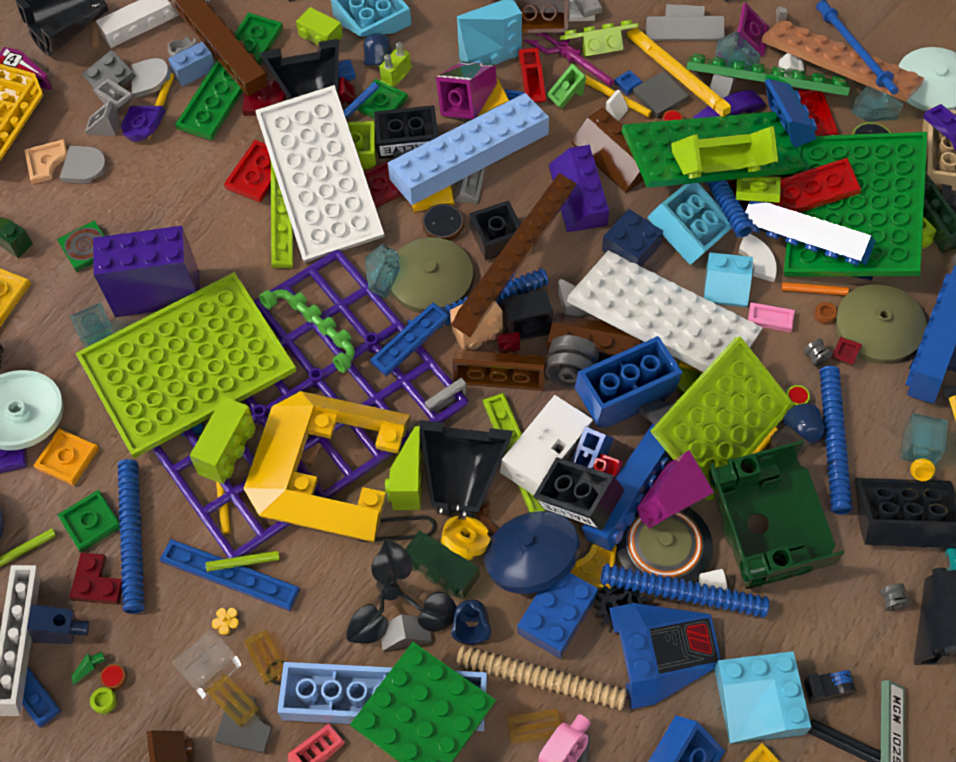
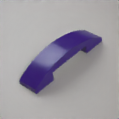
(739, 102)

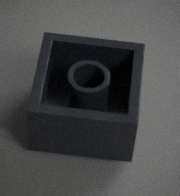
(493, 228)
(528, 314)

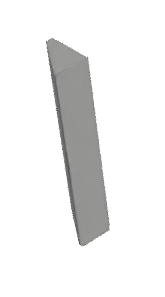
(685, 28)
(469, 188)

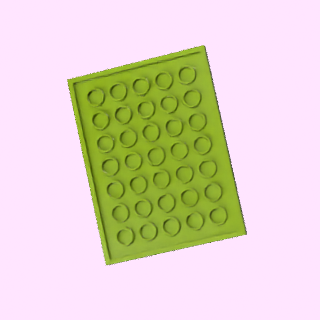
(182, 361)

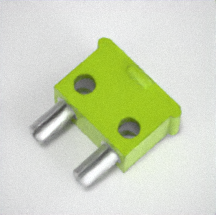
(395, 66)

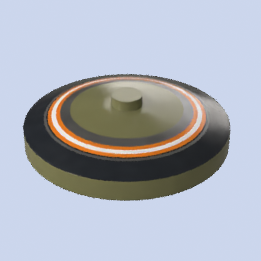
(672, 548)

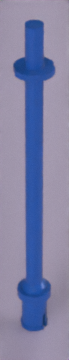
(884, 78)

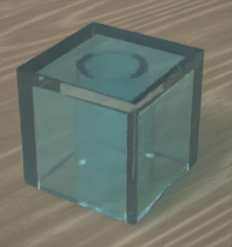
(92, 324)
(924, 438)

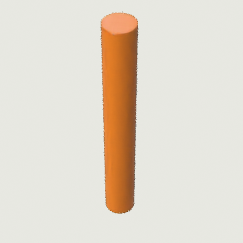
(811, 288)

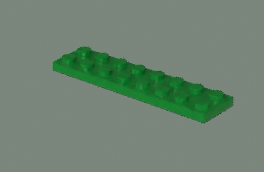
(760, 73)
(218, 90)

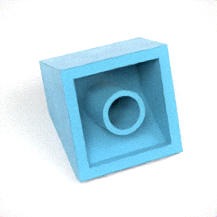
(728, 279)

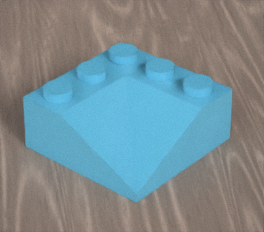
(372, 16)
(490, 33)
(690, 221)
(762, 697)

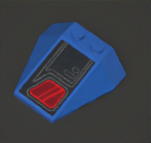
(663, 649)

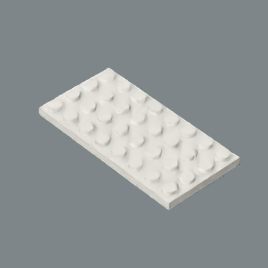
(319, 174)
(654, 307)

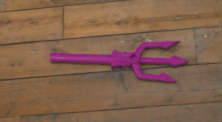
(571, 55)

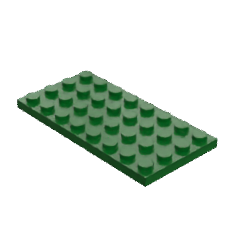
(653, 153)

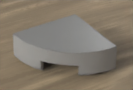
(781, 14)

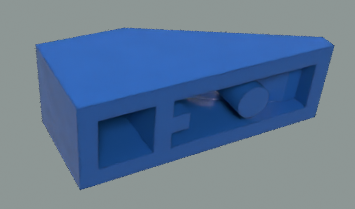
(591, 446)

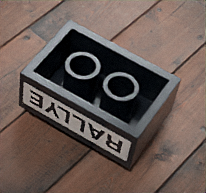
(404, 129)
(579, 493)

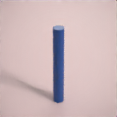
(360, 100)

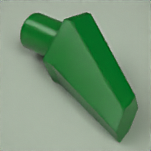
(87, 666)

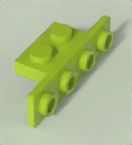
(601, 40)

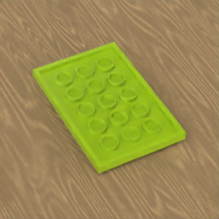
(724, 410)

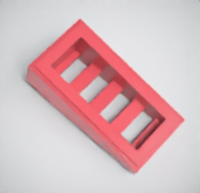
(301, 750)

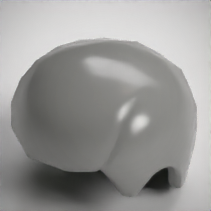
(178, 46)

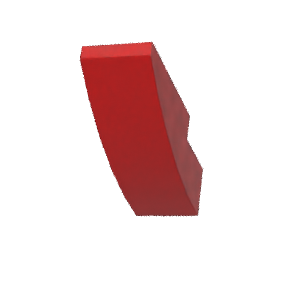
(532, 74)

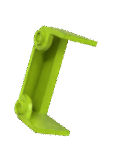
(725, 153)

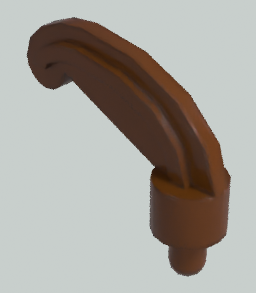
(482, 517)

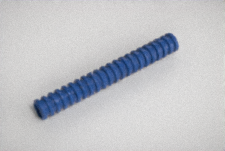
(731, 208)
(515, 287)
(835, 440)
(130, 537)
(685, 590)

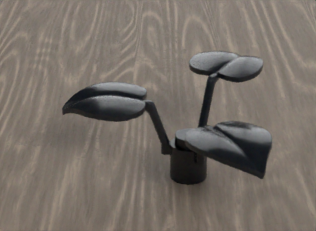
(388, 565)

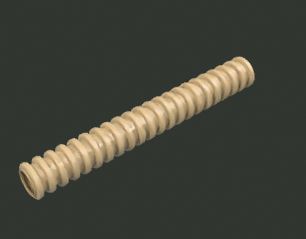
(541, 677)

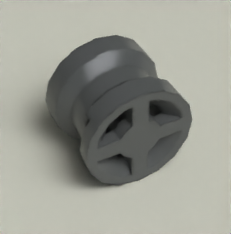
(817, 352)
(895, 597)

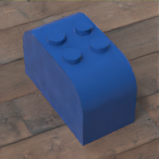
(626, 381)

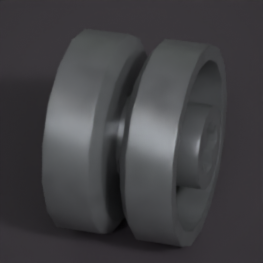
(569, 356)

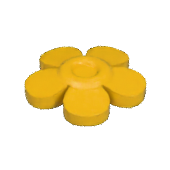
(225, 620)

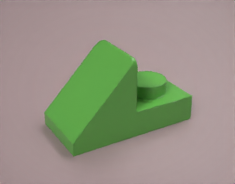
(569, 83)

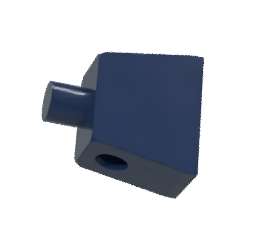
(55, 625)

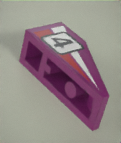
(17, 59)

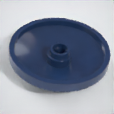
(532, 552)

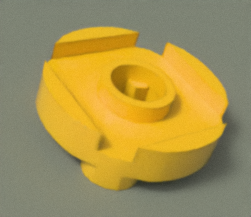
(454, 539)

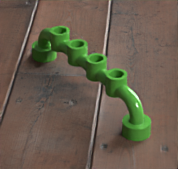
(311, 314)

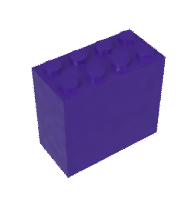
(145, 269)

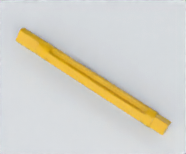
(679, 71)

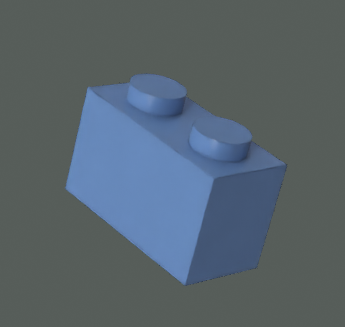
(191, 63)

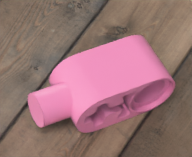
(567, 742)

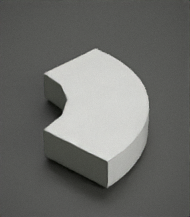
(763, 259)

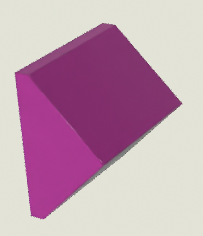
(752, 28)

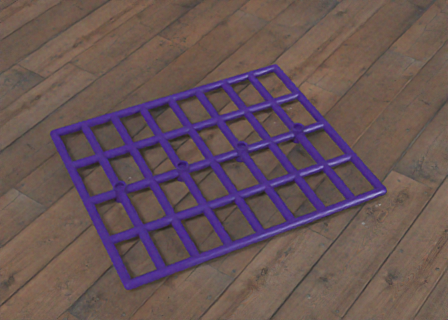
(316, 379)

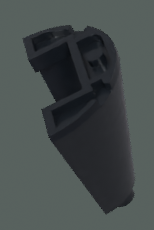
(58, 21)
(305, 72)
(461, 465)
(937, 619)

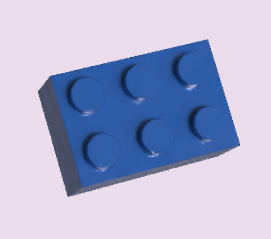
(557, 614)

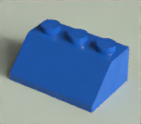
(791, 112)
(687, 742)

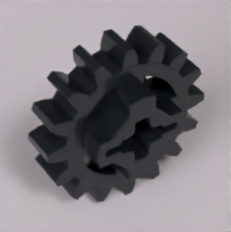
(609, 600)

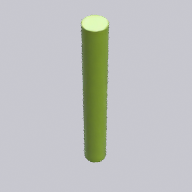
(27, 546)
(242, 561)

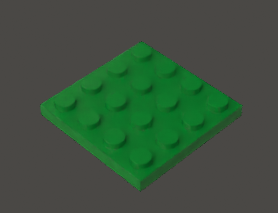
(422, 710)

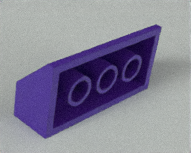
(587, 203)

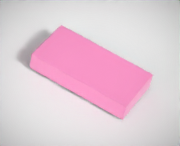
(771, 317)

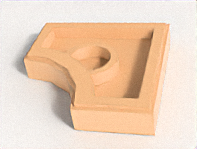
(44, 159)

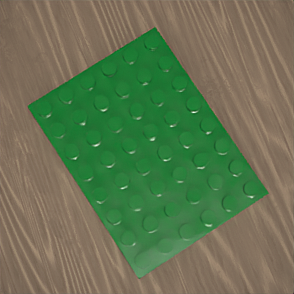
(889, 207)

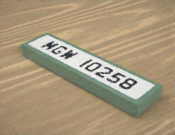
(892, 722)

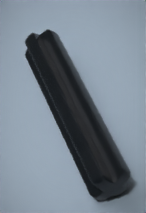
(844, 742)

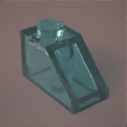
(736, 48)
(876, 106)
(382, 270)

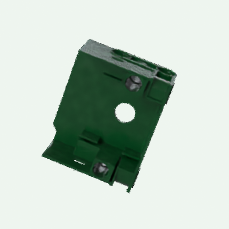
(797, 525)

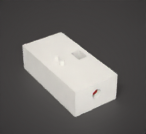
(549, 436)

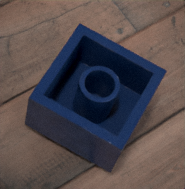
(633, 238)

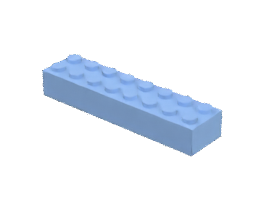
(468, 148)
(337, 691)

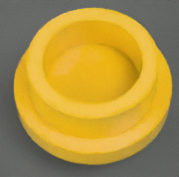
(922, 469)

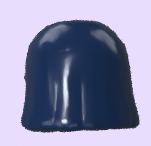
(375, 49)
(806, 421)
(471, 611)

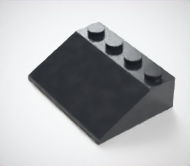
(907, 512)

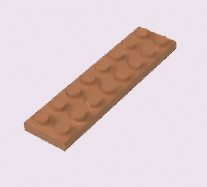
(838, 58)

